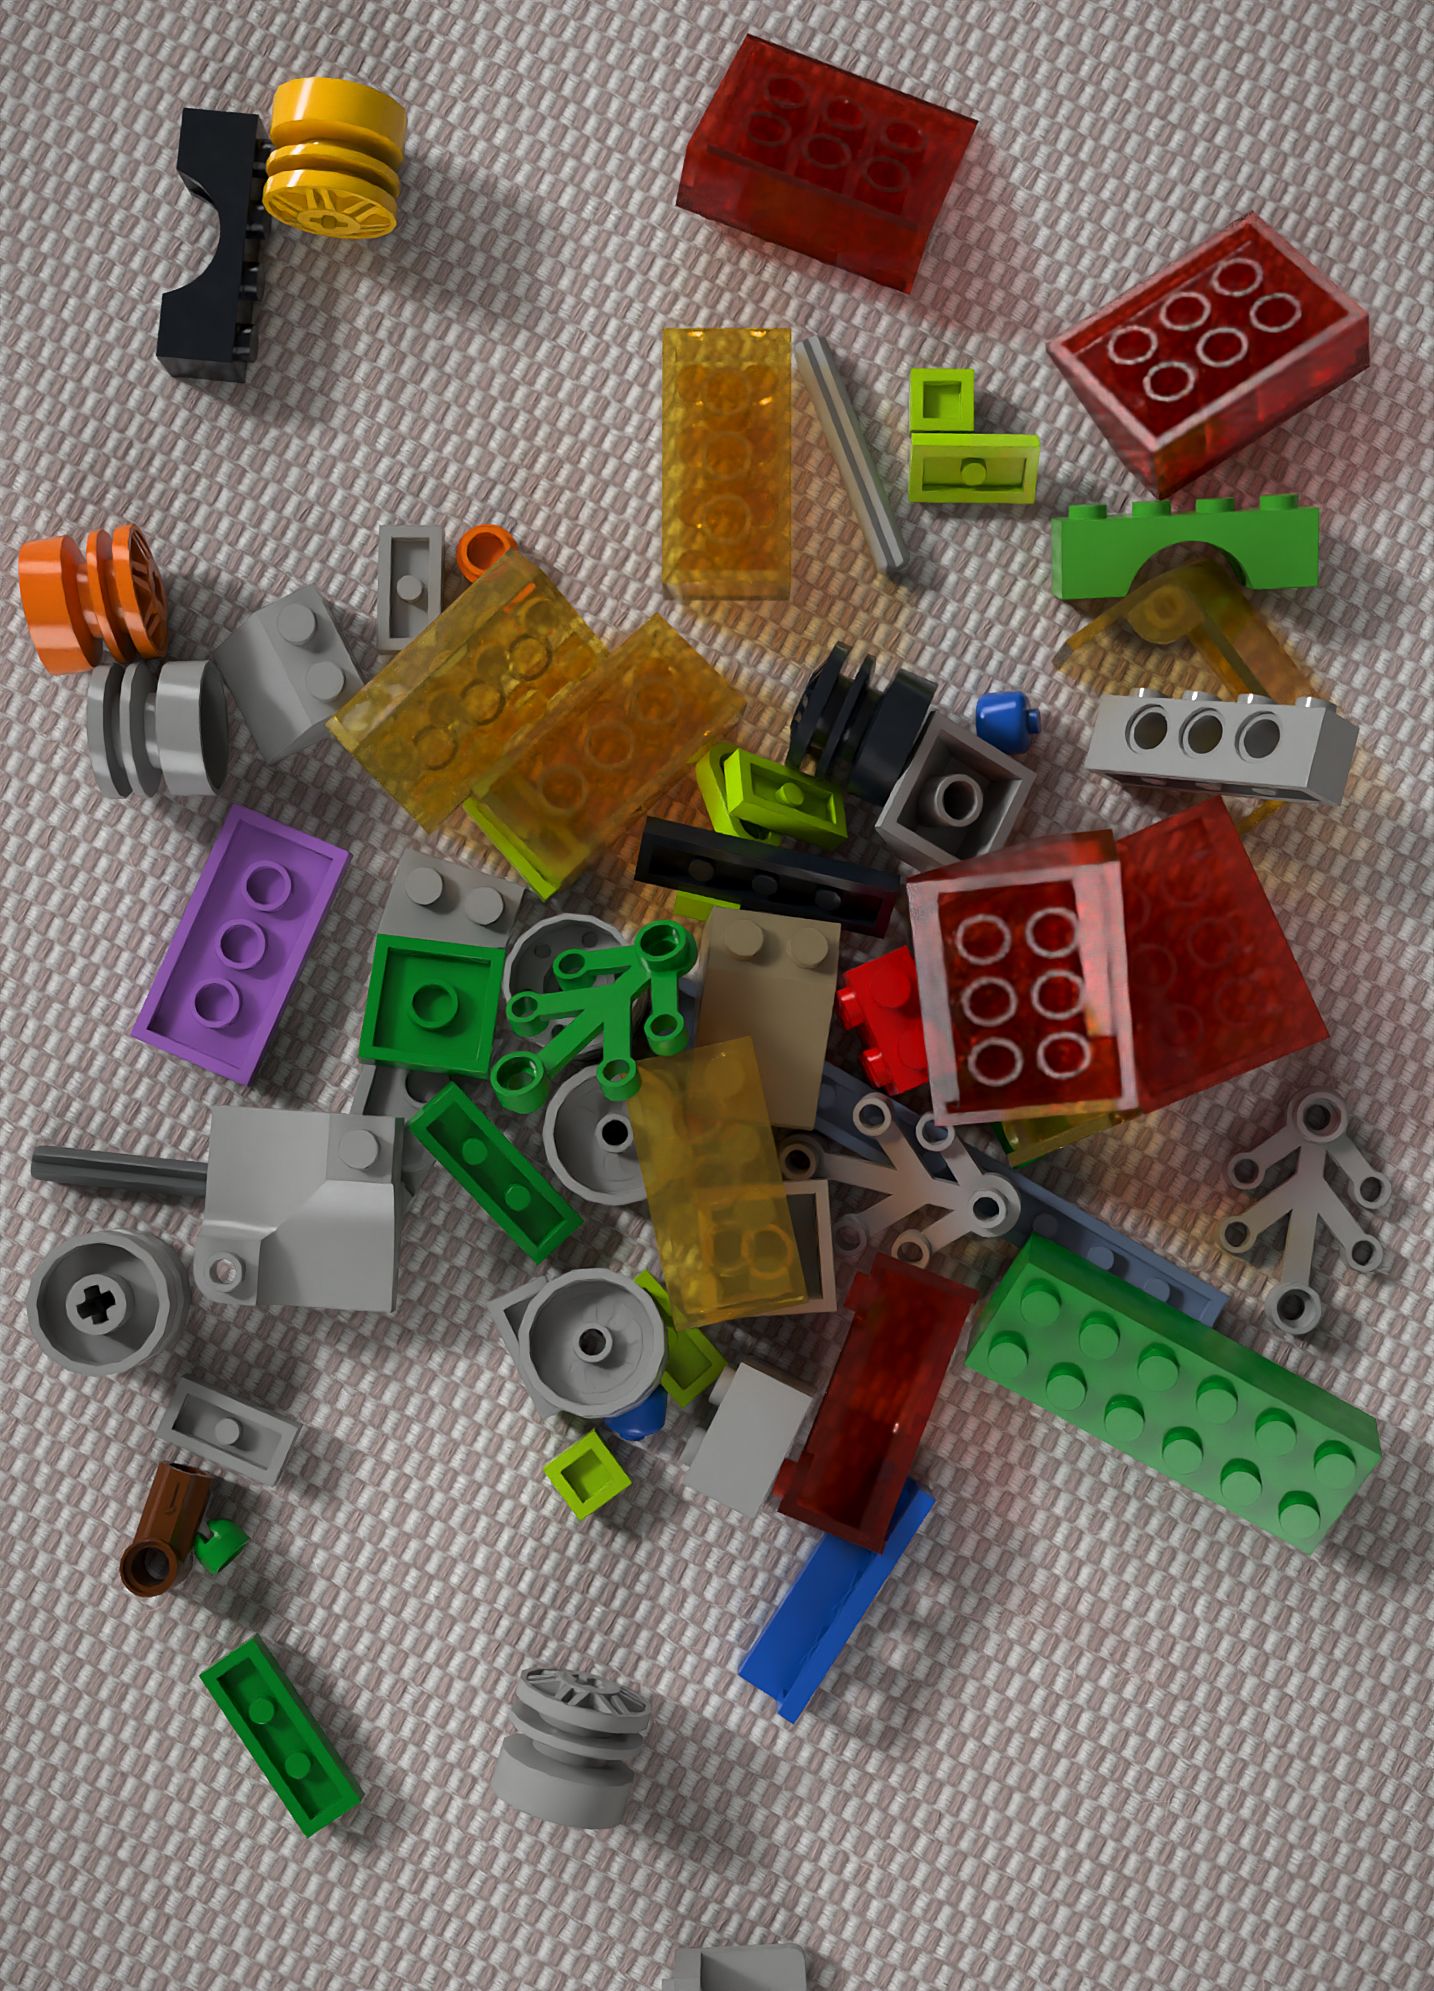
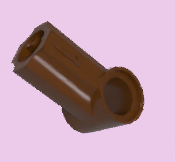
(170, 1524)

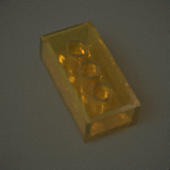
(726, 464)
(468, 688)
(608, 752)
(715, 1185)

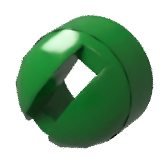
(223, 1547)

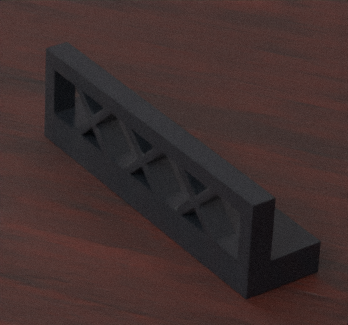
(766, 877)

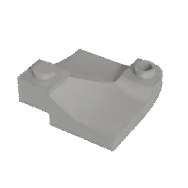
(302, 1209)

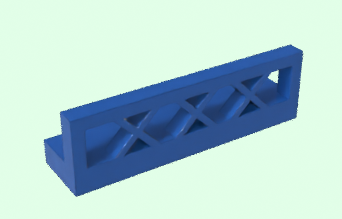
(826, 1607)

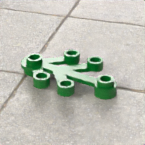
(657, 959)

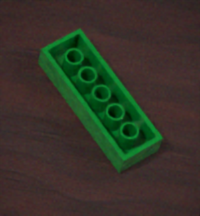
(1173, 1393)

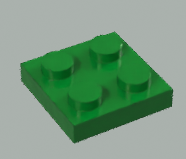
(432, 1006)

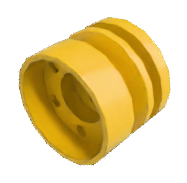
(335, 158)

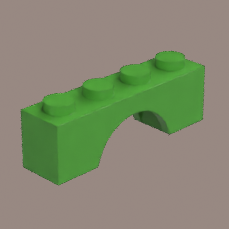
(1263, 544)

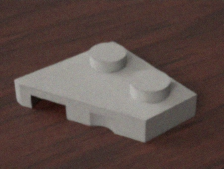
(449, 904)

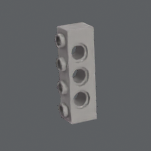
(1224, 746)

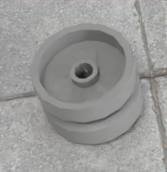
(577, 1145)
(71, 1309)
(555, 1343)

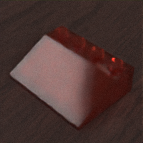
(825, 163)
(1211, 353)
(1205, 959)
(1025, 981)

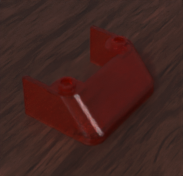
(875, 1402)

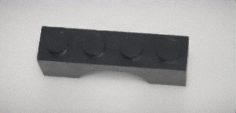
(209, 322)

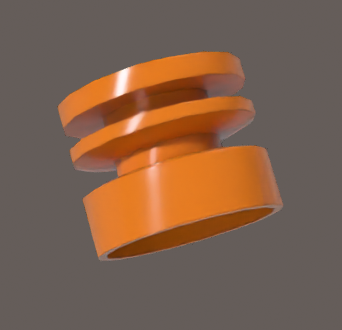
(83, 602)

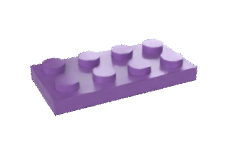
(241, 945)

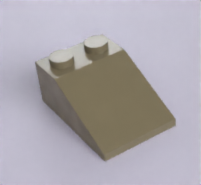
(779, 986)

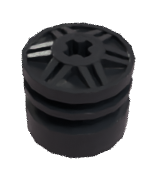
(859, 723)

